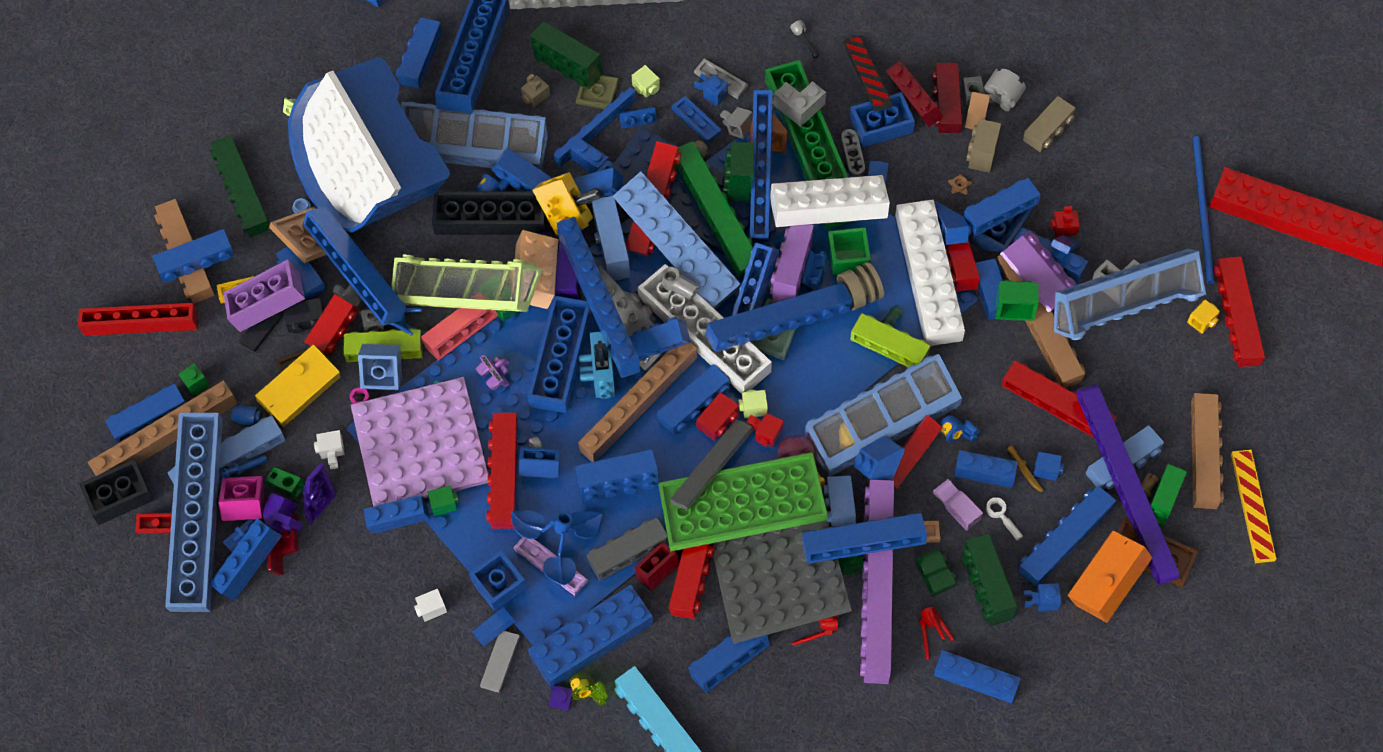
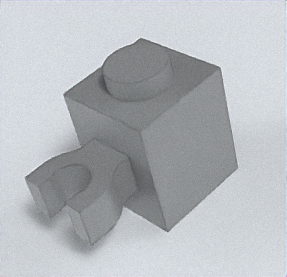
(738, 122)

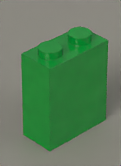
(1167, 493)

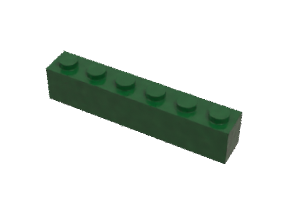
(240, 186)

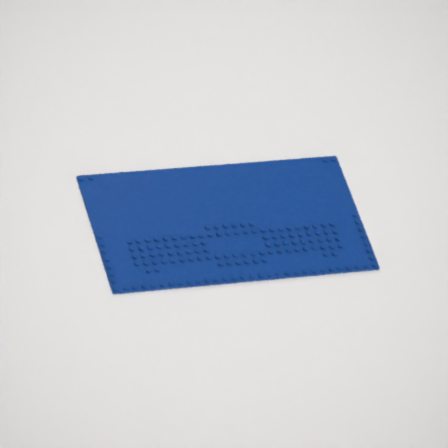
(816, 376)

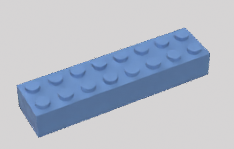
(676, 240)

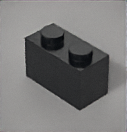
(303, 315)

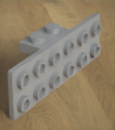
(631, 311)

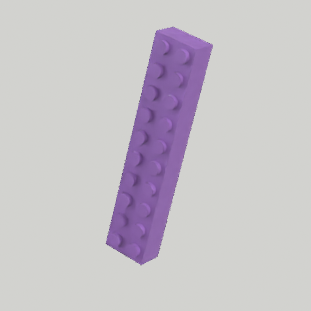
(877, 591)

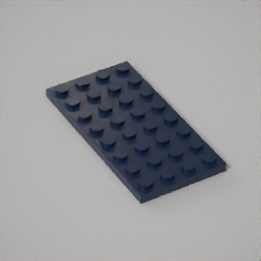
(637, 158)

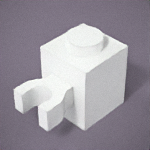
(330, 446)

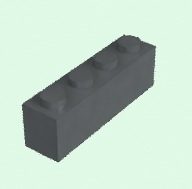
(627, 549)

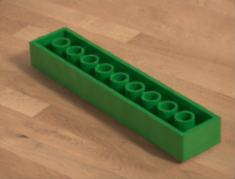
(811, 141)

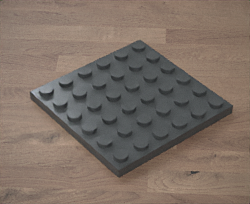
(772, 586)

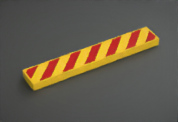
(1253, 506)

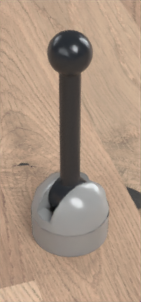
(799, 28)

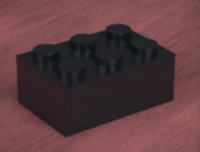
(116, 492)

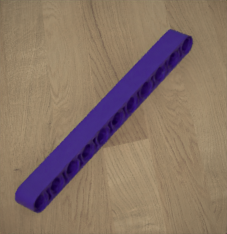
(1127, 483)

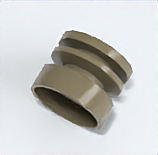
(862, 285)

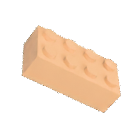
(543, 252)

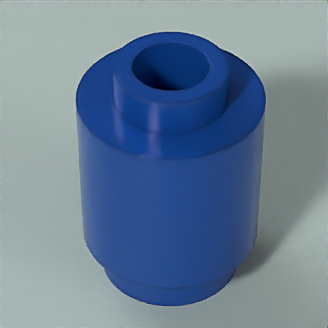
(246, 415)

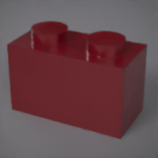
(656, 566)

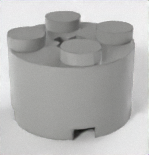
(1004, 88)

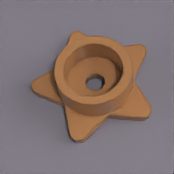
(959, 180)

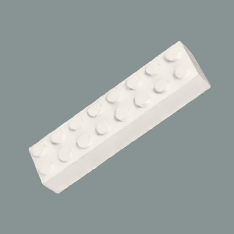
(929, 273)
(740, 363)

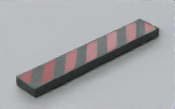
(867, 74)

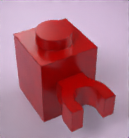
(1065, 222)
(767, 430)

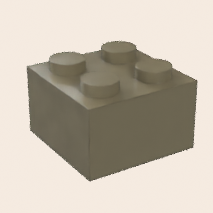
(983, 145)

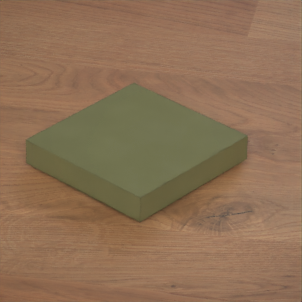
(599, 94)

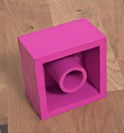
(241, 498)

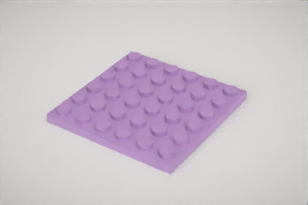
(419, 442)

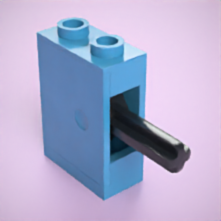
(602, 367)

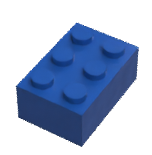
(883, 124)

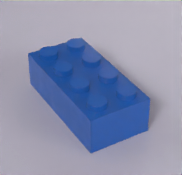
(617, 476)

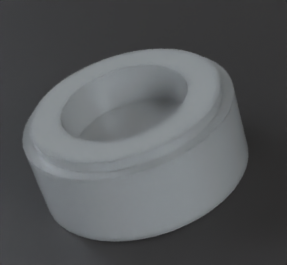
(535, 443)

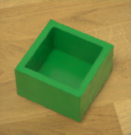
(848, 249)
(1016, 300)

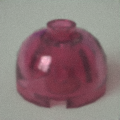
(794, 446)

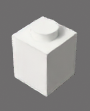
(430, 605)

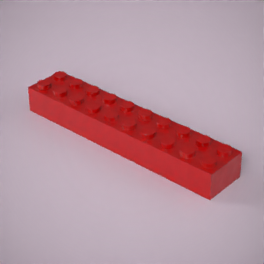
(1300, 216)

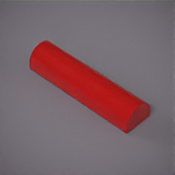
(155, 523)

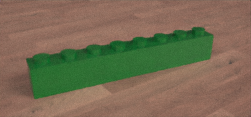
(715, 208)

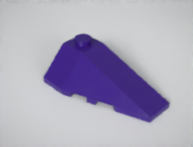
(317, 493)

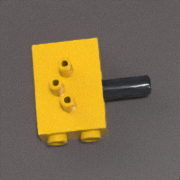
(563, 200)

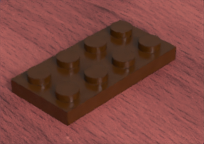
(1182, 554)

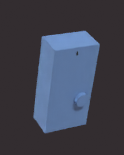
(610, 238)

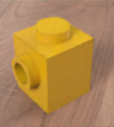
(1204, 316)

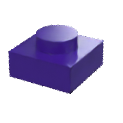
(560, 698)

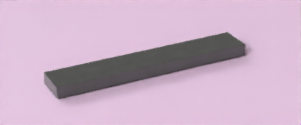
(711, 465)

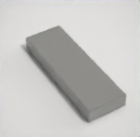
(735, 86)
(500, 661)

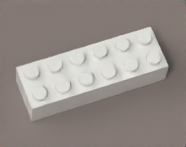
(829, 200)

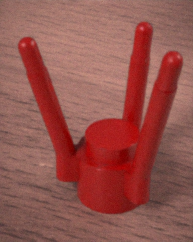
(932, 619)
(827, 624)

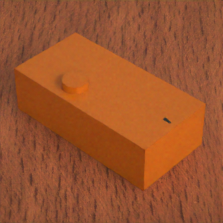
(1110, 576)

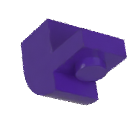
(278, 514)

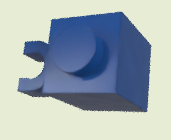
(713, 89)
(1046, 597)

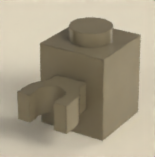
(534, 91)

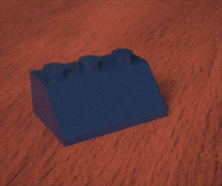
(1002, 235)

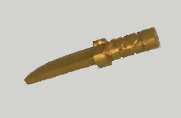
(1022, 466)

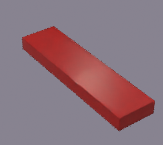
(915, 447)

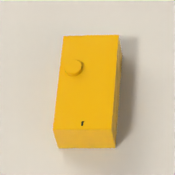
(298, 386)

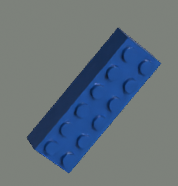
(559, 354)
(591, 636)

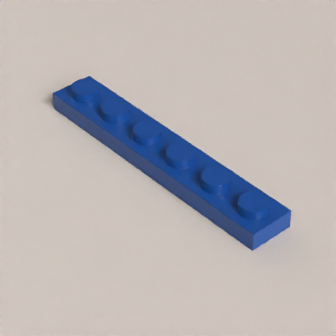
(598, 123)

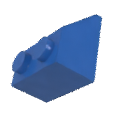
(879, 459)

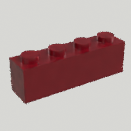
(914, 94)
(948, 97)

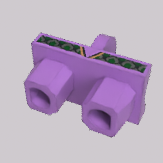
(488, 366)

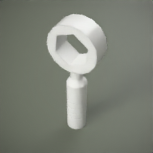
(1006, 521)

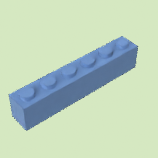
(247, 444)

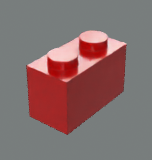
(717, 416)

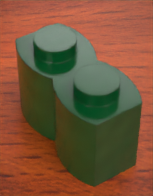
(935, 572)

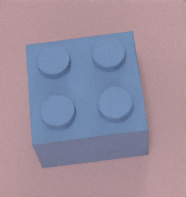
(380, 366)

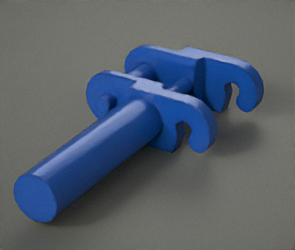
(237, 470)

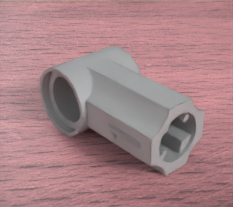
(680, 283)

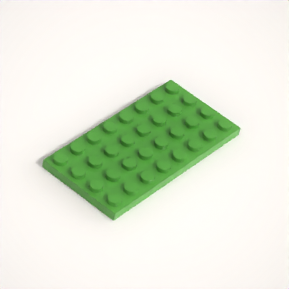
(746, 502)

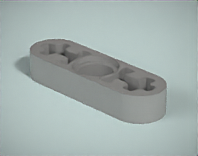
(854, 147)

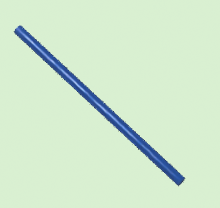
(1203, 210)

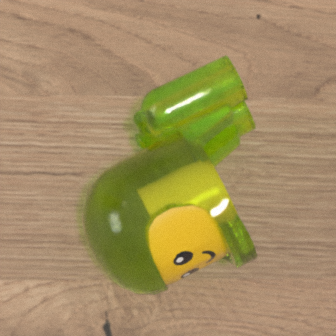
(584, 687)

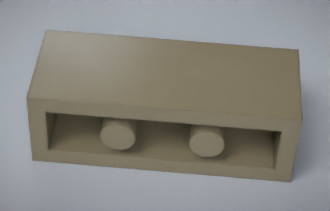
(1049, 124)

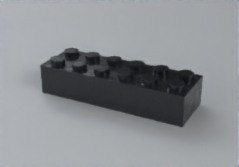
(486, 213)

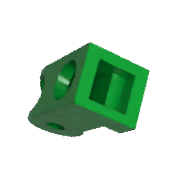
(285, 483)

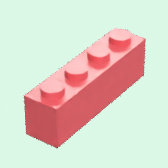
(455, 330)

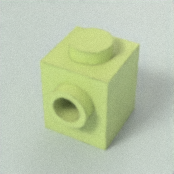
(645, 82)
(753, 403)

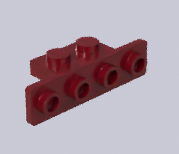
(286, 545)

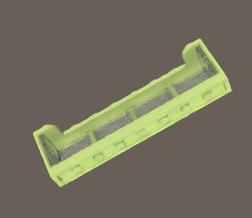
(465, 283)

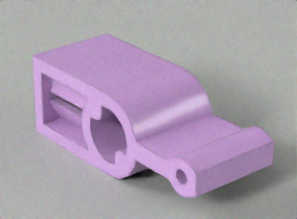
(958, 504)

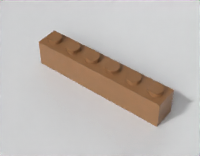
(177, 233)
(1205, 451)

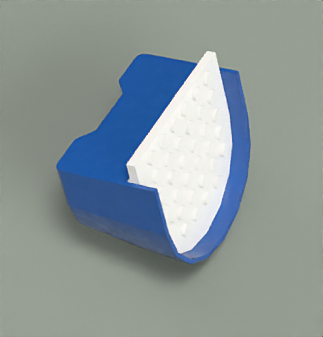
(359, 147)

